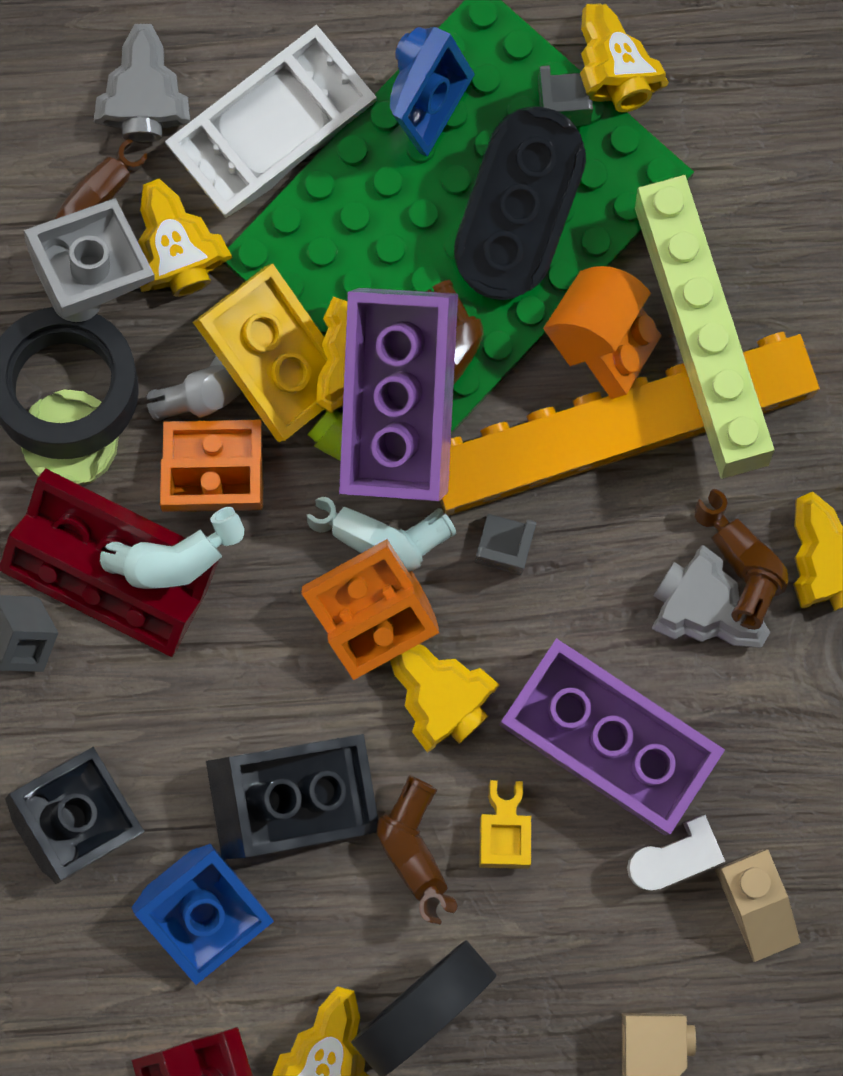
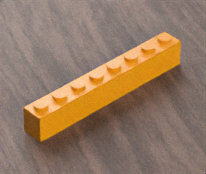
(610, 429)

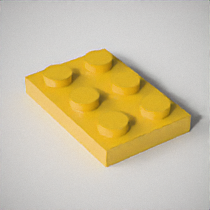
(268, 350)

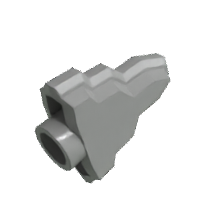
(142, 91)
(701, 603)

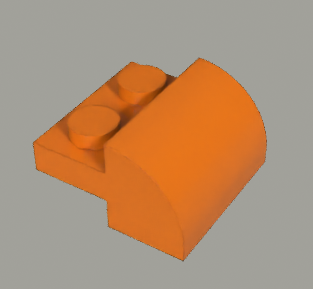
(605, 327)
(211, 466)
(371, 609)

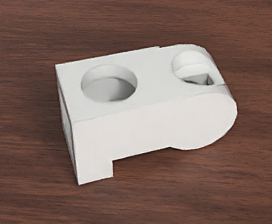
(659, 867)

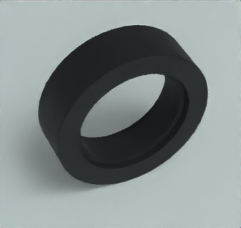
(84, 435)
(424, 1009)

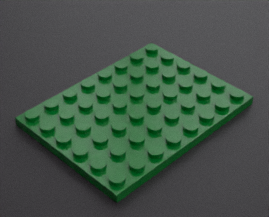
(389, 217)

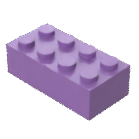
(398, 393)
(612, 737)

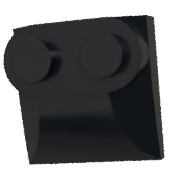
(72, 816)

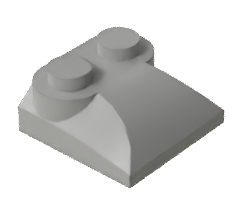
(87, 259)

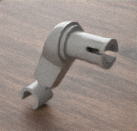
(200, 393)

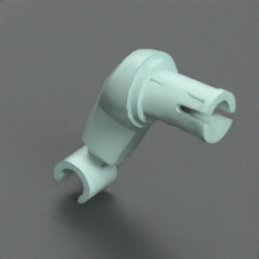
(364, 532)
(165, 566)

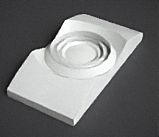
(271, 122)

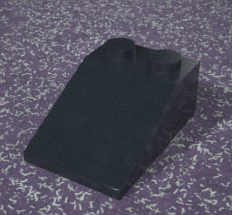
(292, 797)

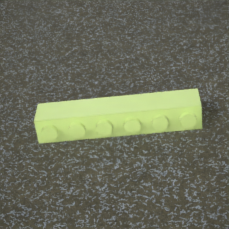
(703, 327)

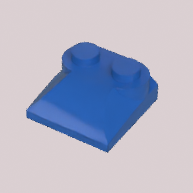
(428, 84)
(200, 912)

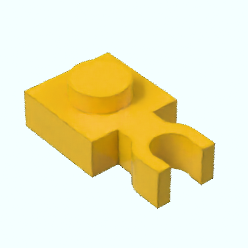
(505, 836)

